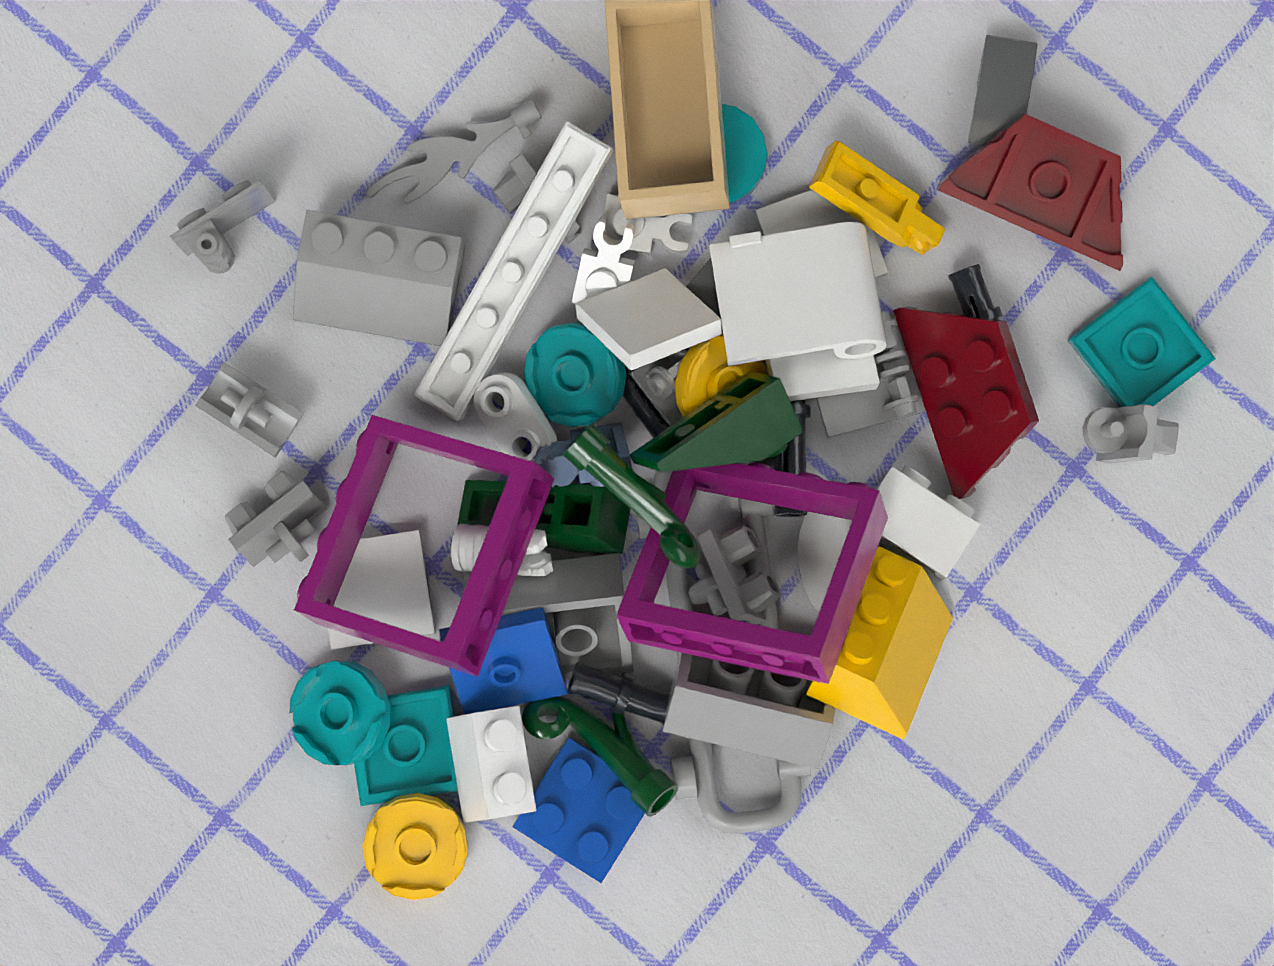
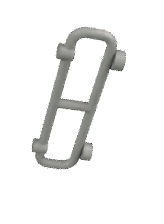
(696, 772)

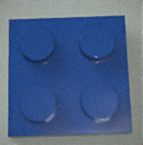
(581, 812)

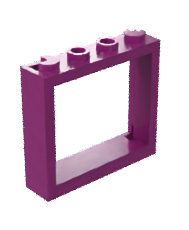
(492, 572)
(743, 642)

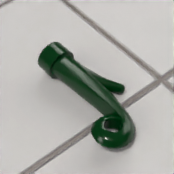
(593, 454)
(648, 786)

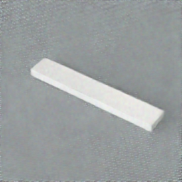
(514, 271)

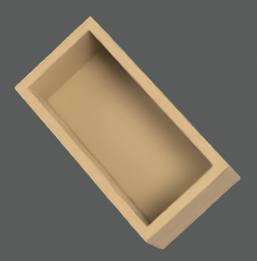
(666, 107)

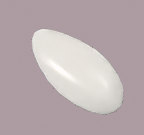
(818, 552)

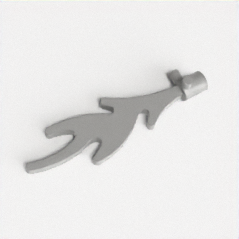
(446, 150)

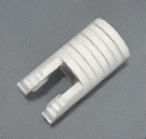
(468, 542)

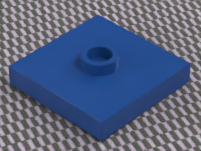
(517, 667)

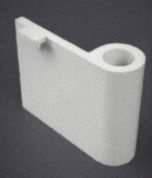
(798, 293)

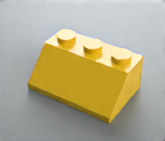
(888, 646)

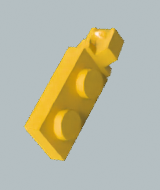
(874, 199)

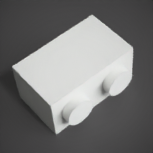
(923, 524)
(491, 764)

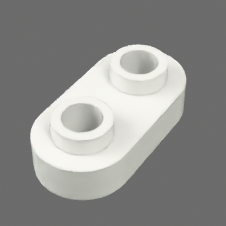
(517, 419)

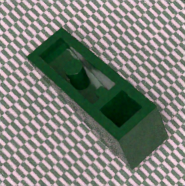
(735, 426)
(573, 515)

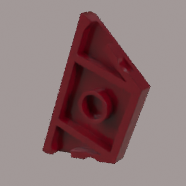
(1047, 186)
(968, 389)

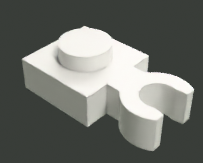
(646, 229)
(604, 268)

